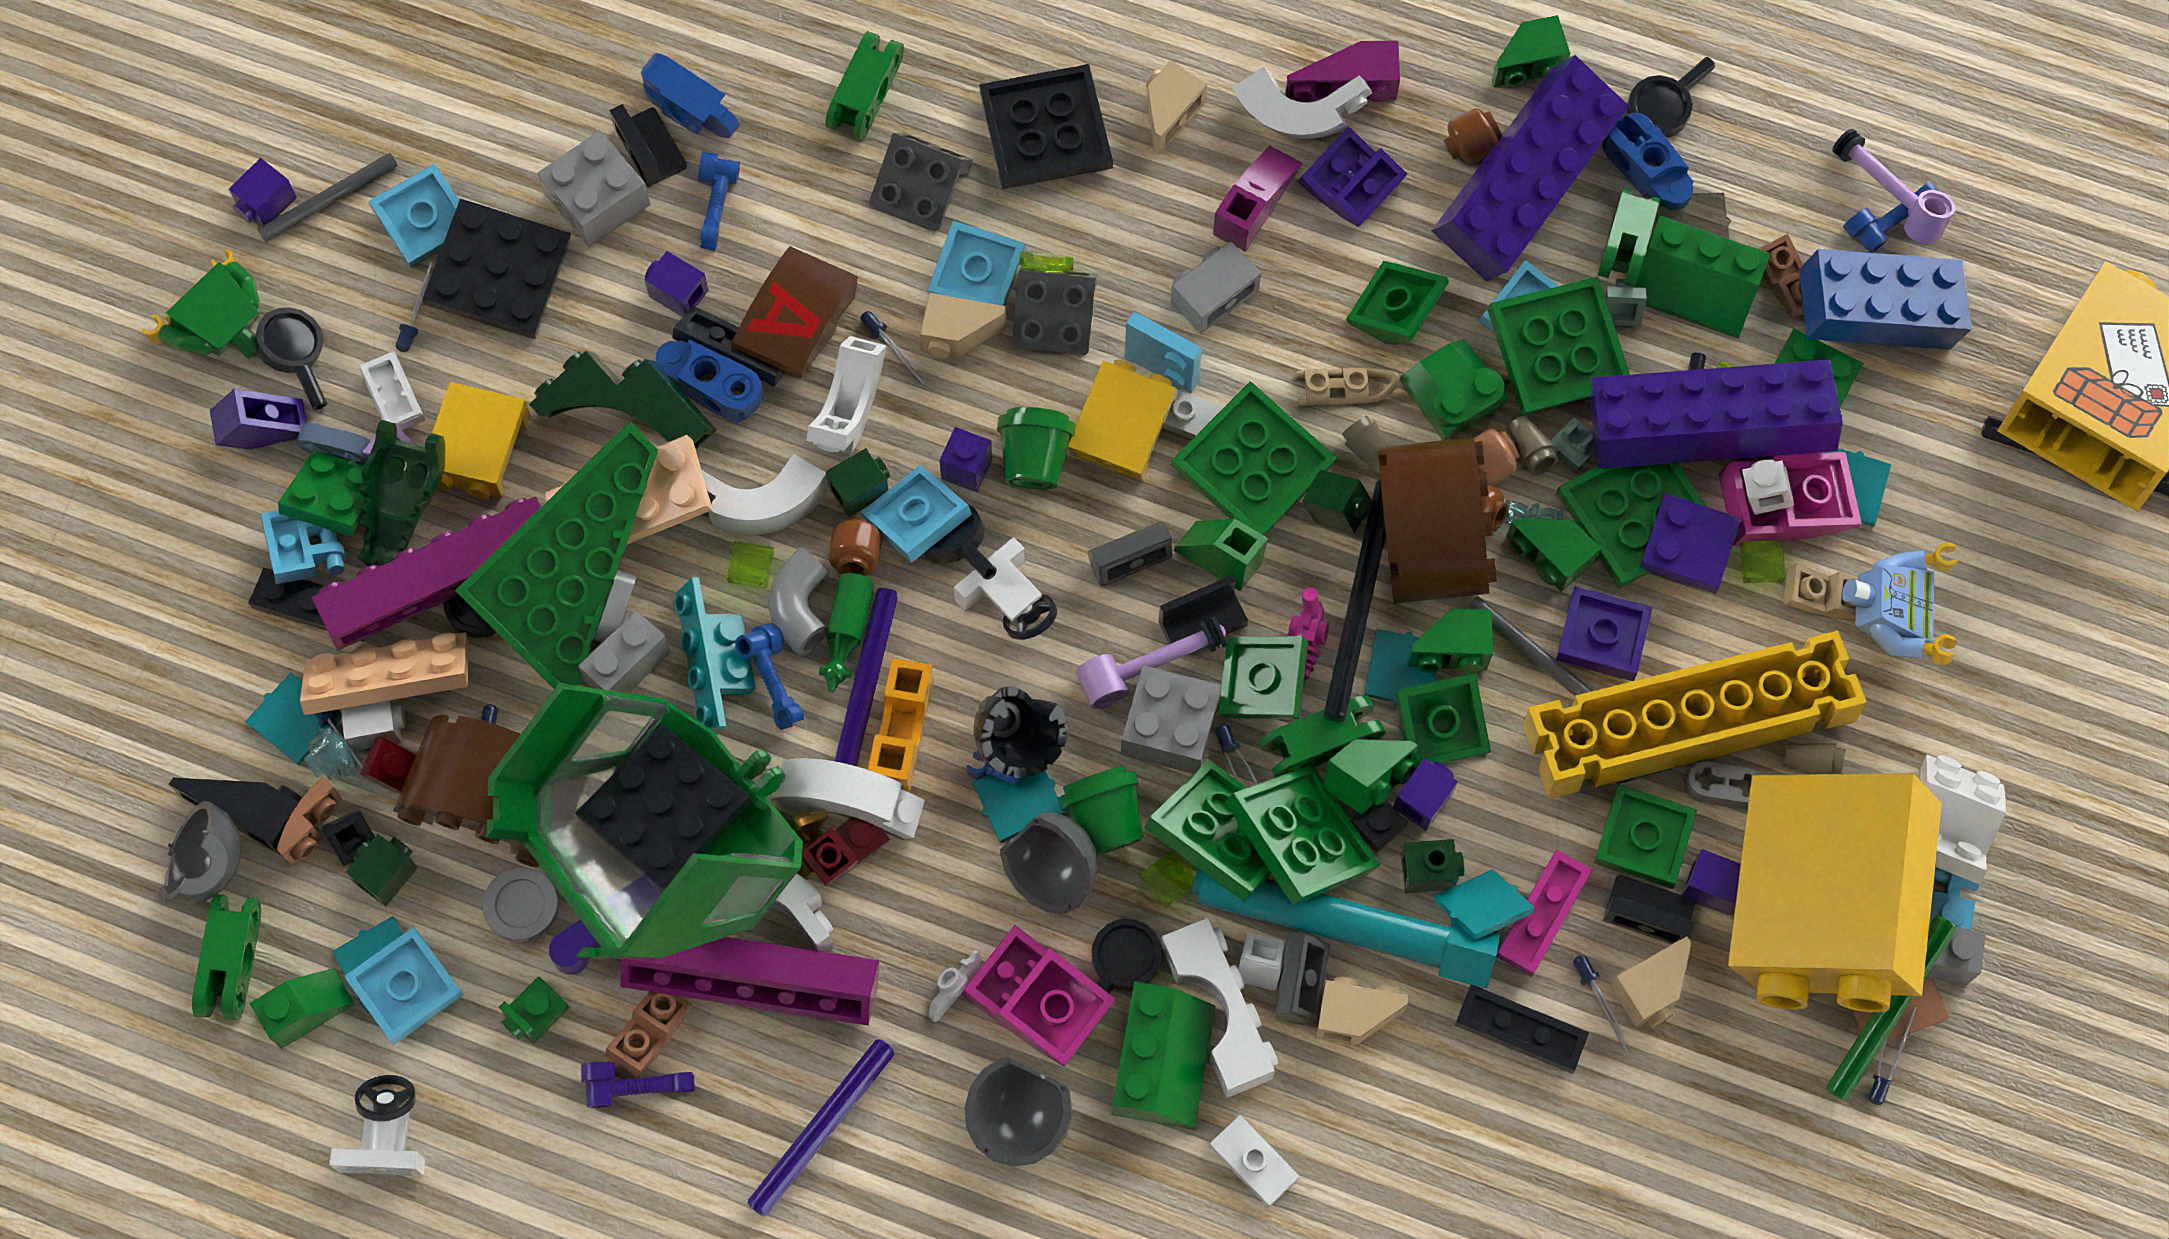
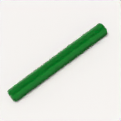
(1882, 1023)

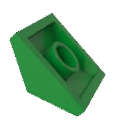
(1396, 302)
(1444, 719)

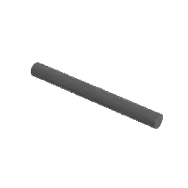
(327, 197)
(1532, 650)

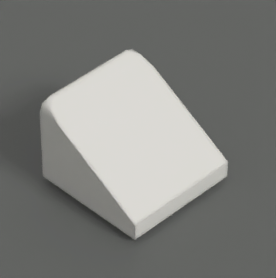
(1262, 961)

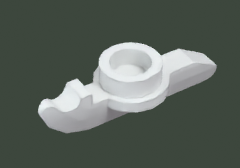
(952, 984)

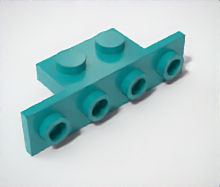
(711, 655)

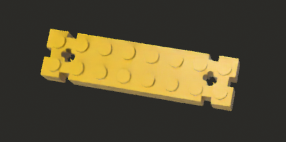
(1693, 714)

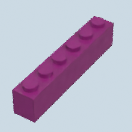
(415, 577)
(763, 978)

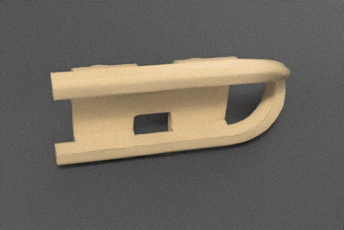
(1353, 381)

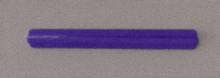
(866, 676)
(820, 1127)

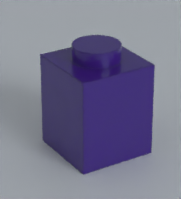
(261, 193)
(675, 283)
(966, 459)
(1426, 793)
(1713, 881)

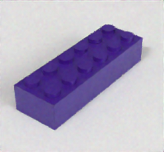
(1530, 168)
(1715, 414)

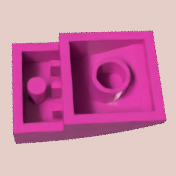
(1820, 494)
(1038, 996)

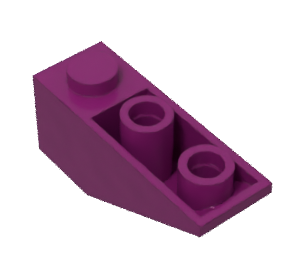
(1372, 60)
(1254, 197)

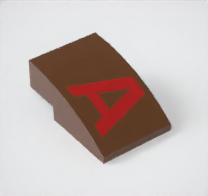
(795, 312)

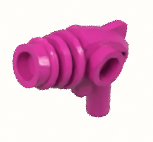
(1311, 627)

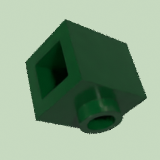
(858, 481)
(1337, 501)
(1431, 865)
(382, 868)

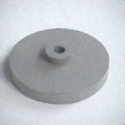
(520, 904)

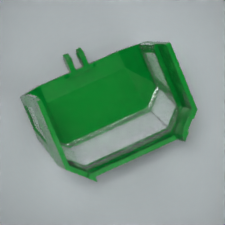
(567, 757)

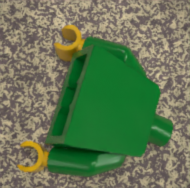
(212, 313)

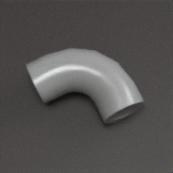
(790, 601)

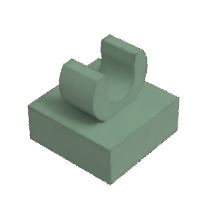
(1626, 303)
(1575, 445)

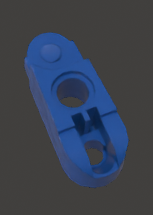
(686, 97)
(1649, 144)
(690, 361)

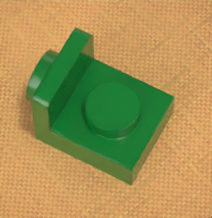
(533, 1011)

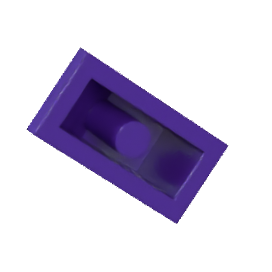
(256, 419)

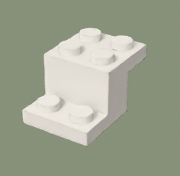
(1969, 815)

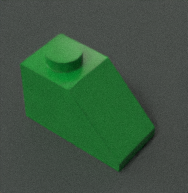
(301, 1005)

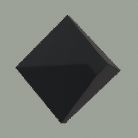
(347, 835)

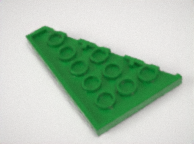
(556, 571)

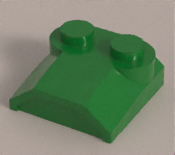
(1454, 388)

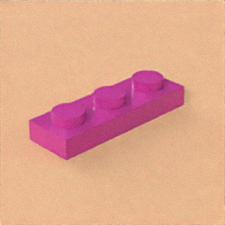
(1552, 901)

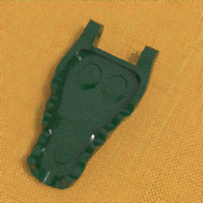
(396, 491)

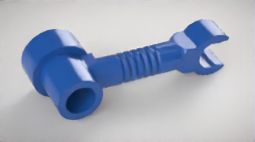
(718, 173)
(1871, 230)
(761, 644)

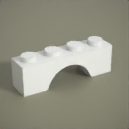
(1198, 960)

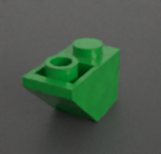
(1531, 52)
(1554, 547)
(1224, 549)
(1455, 641)
(1369, 770)

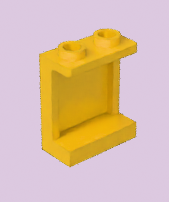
(1122, 419)
(478, 438)

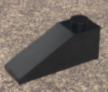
(252, 806)

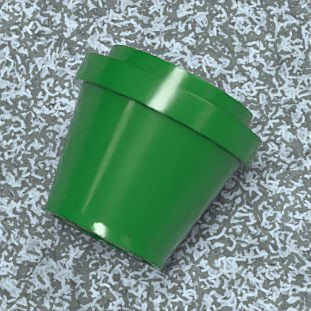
(1034, 446)
(1105, 808)

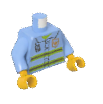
(1898, 604)

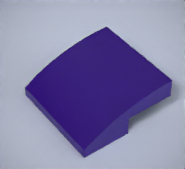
(1352, 177)

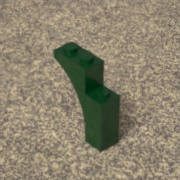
(642, 393)

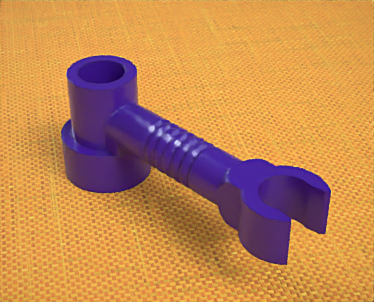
(603, 1085)

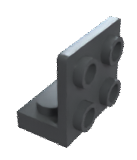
(917, 180)
(1054, 311)

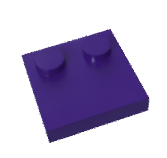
(1690, 543)
(1604, 633)

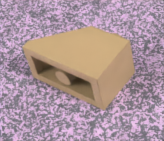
(1172, 102)
(959, 325)
(1653, 985)

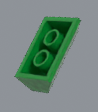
(1701, 276)
(1163, 1056)

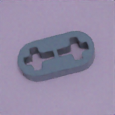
(333, 442)

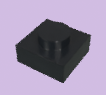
(1379, 824)

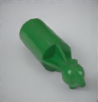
(846, 625)

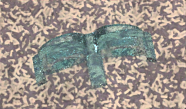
(1517, 509)

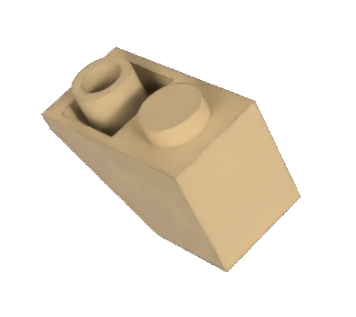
(1356, 1012)

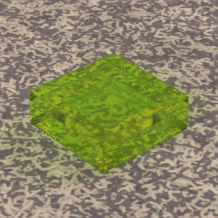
(1046, 261)
(1762, 562)
(750, 564)
(1168, 879)

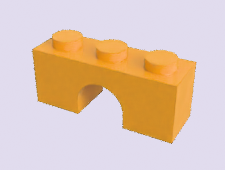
(903, 721)

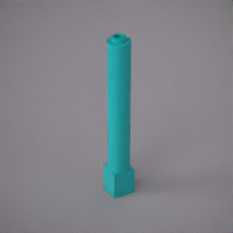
(1363, 926)

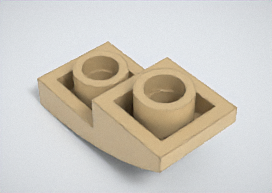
(1818, 592)

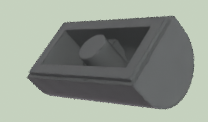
(1131, 553)
(1302, 979)

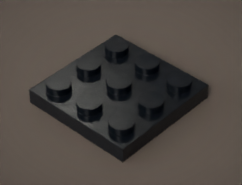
(1045, 126)
(497, 269)
(663, 806)

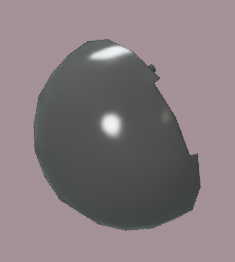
(202, 856)
(1051, 863)
(1017, 1113)

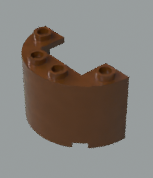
(1436, 519)
(452, 778)

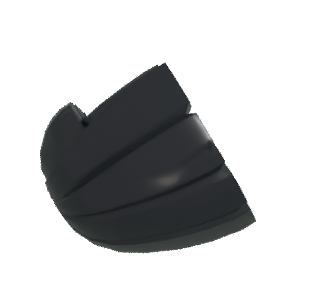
(1019, 732)

